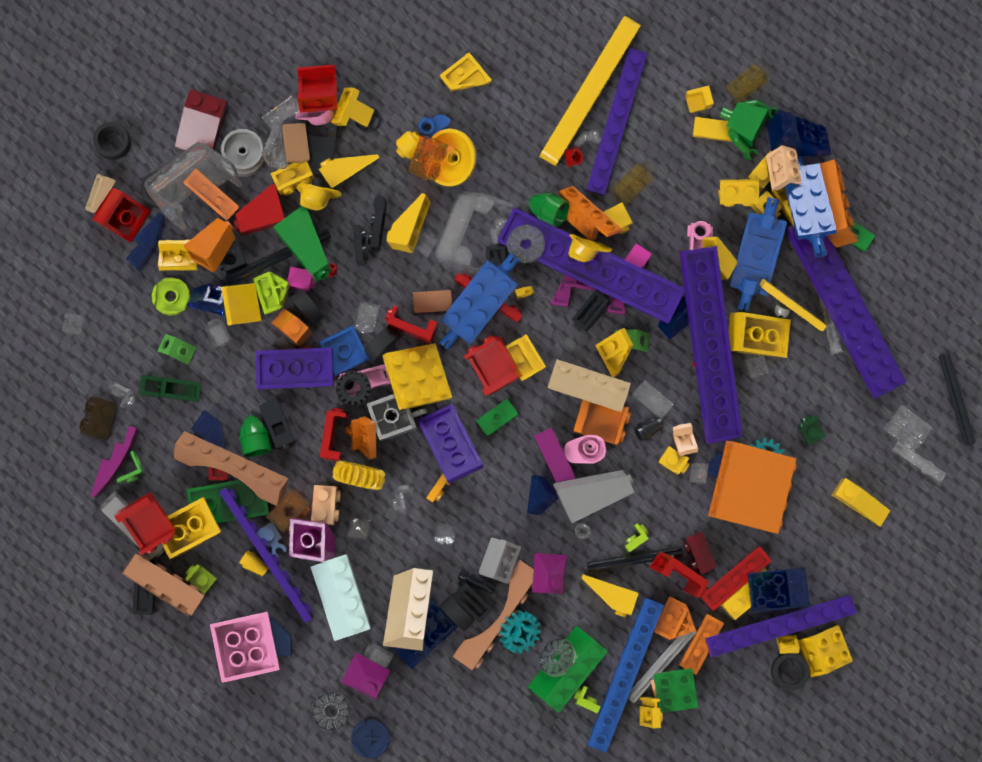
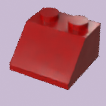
(121, 214)

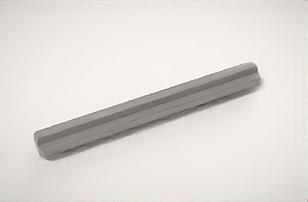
(659, 666)

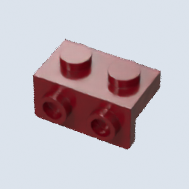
(700, 553)

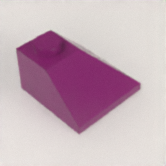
(311, 540)
(549, 573)
(365, 676)

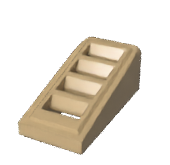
(99, 191)

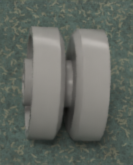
(239, 142)

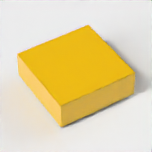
(788, 644)

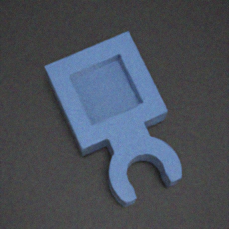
(272, 536)

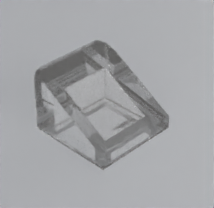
(359, 528)
(445, 534)

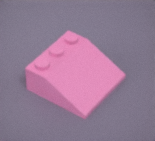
(244, 647)

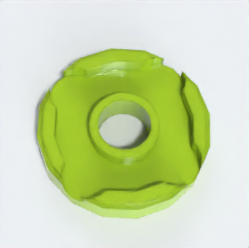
(165, 286)

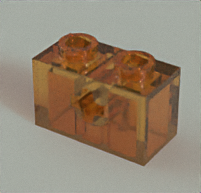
(428, 158)
(292, 499)

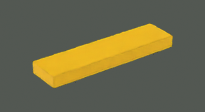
(792, 305)

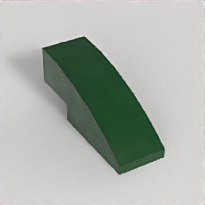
(169, 388)

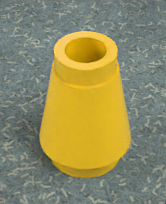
(253, 563)

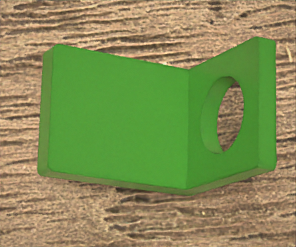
(635, 336)
(177, 349)
(133, 476)

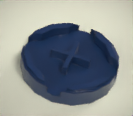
(370, 738)

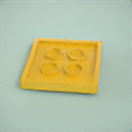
(417, 376)

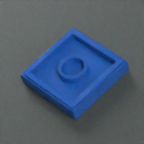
(347, 350)

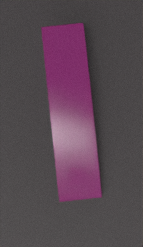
(554, 456)
(109, 469)

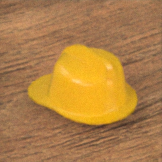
(316, 197)
(585, 249)

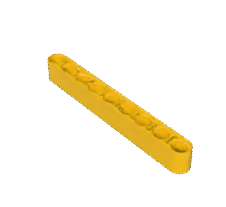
(590, 91)

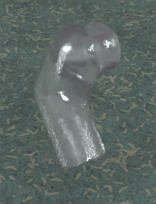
(591, 135)
(495, 229)

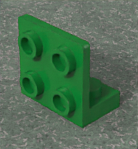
(675, 690)

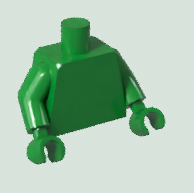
(746, 123)

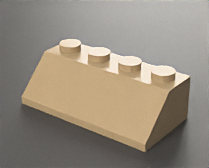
(589, 385)
(408, 609)

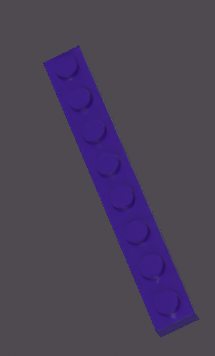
(616, 121)
(271, 560)
(780, 625)

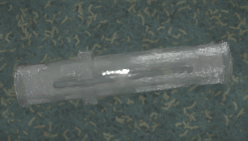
(832, 332)
(926, 466)

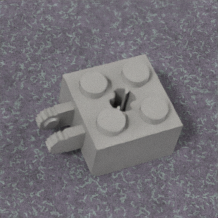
(386, 428)

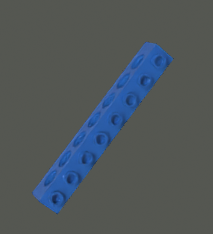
(625, 675)

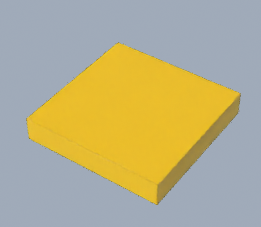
(241, 304)

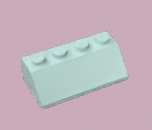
(340, 597)

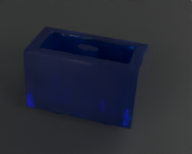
(799, 134)
(778, 589)
(437, 629)

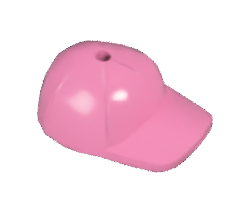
(316, 117)
(577, 449)

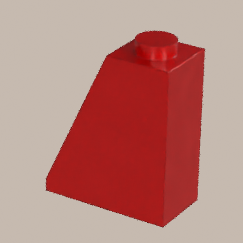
(260, 213)

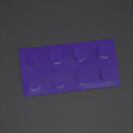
(294, 368)
(450, 443)

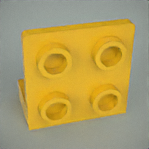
(825, 651)

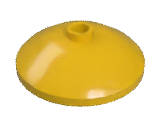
(459, 144)

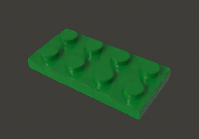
(220, 510)

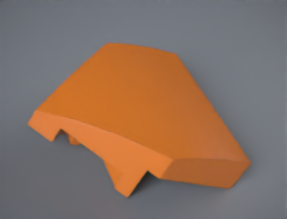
(363, 436)
(674, 620)

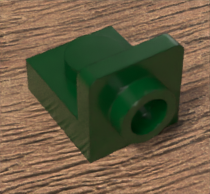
(811, 429)

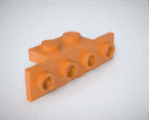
(587, 216)

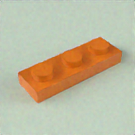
(211, 194)
(698, 648)

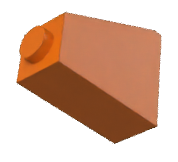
(211, 244)
(292, 327)

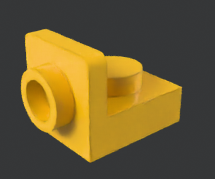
(673, 461)

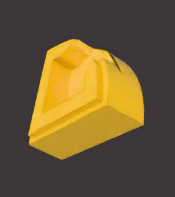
(524, 292)

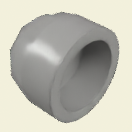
(781, 309)

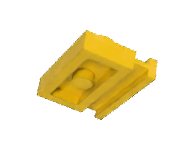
(525, 357)
(649, 713)

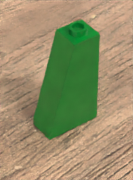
(303, 241)

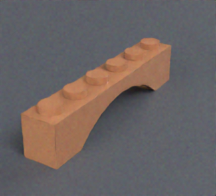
(198, 452)
(472, 649)

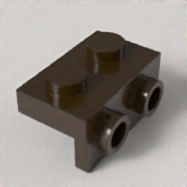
(98, 418)

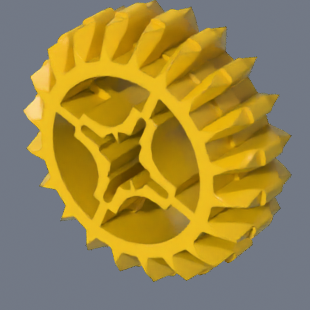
(358, 475)

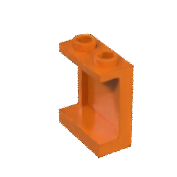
(601, 421)

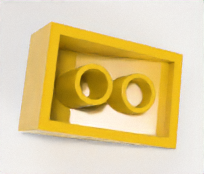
(759, 334)
(193, 526)

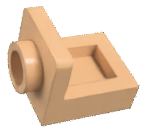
(684, 439)

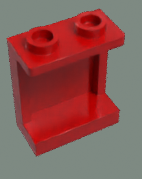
(317, 88)
(411, 330)
(493, 364)
(328, 435)
(147, 523)
(665, 564)

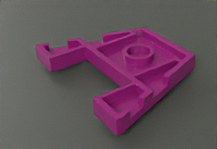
(563, 294)

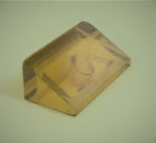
(747, 83)
(631, 183)

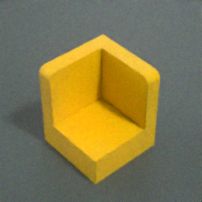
(699, 99)

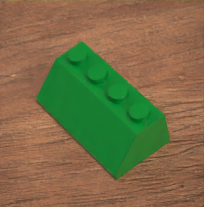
(559, 690)

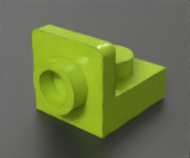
(635, 541)
(200, 578)
(588, 703)

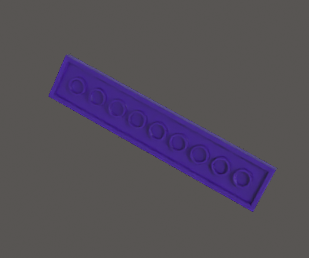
(603, 273)
(849, 315)
(711, 344)

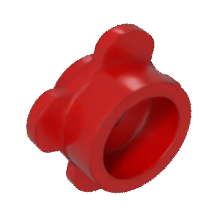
(576, 154)

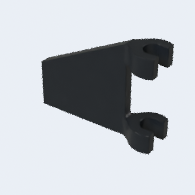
(320, 147)

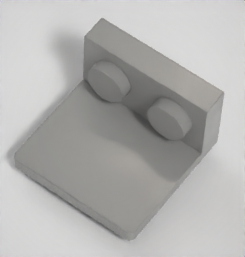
(499, 560)

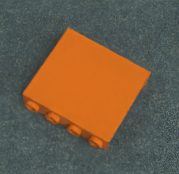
(752, 487)

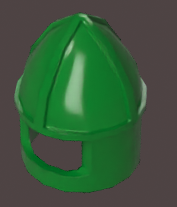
(546, 207)
(254, 437)

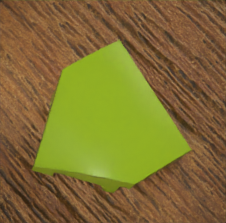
(271, 291)

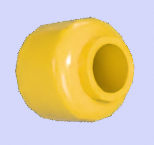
(407, 144)

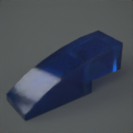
(147, 242)

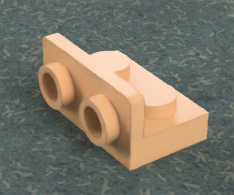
(783, 167)
(325, 504)

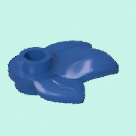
(437, 123)

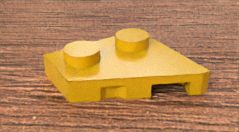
(615, 351)

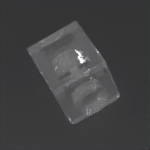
(119, 391)

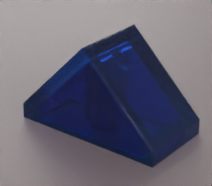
(540, 495)

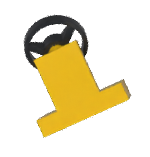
(352, 108)

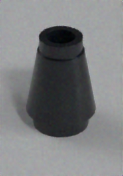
(648, 428)

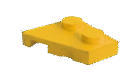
(465, 74)

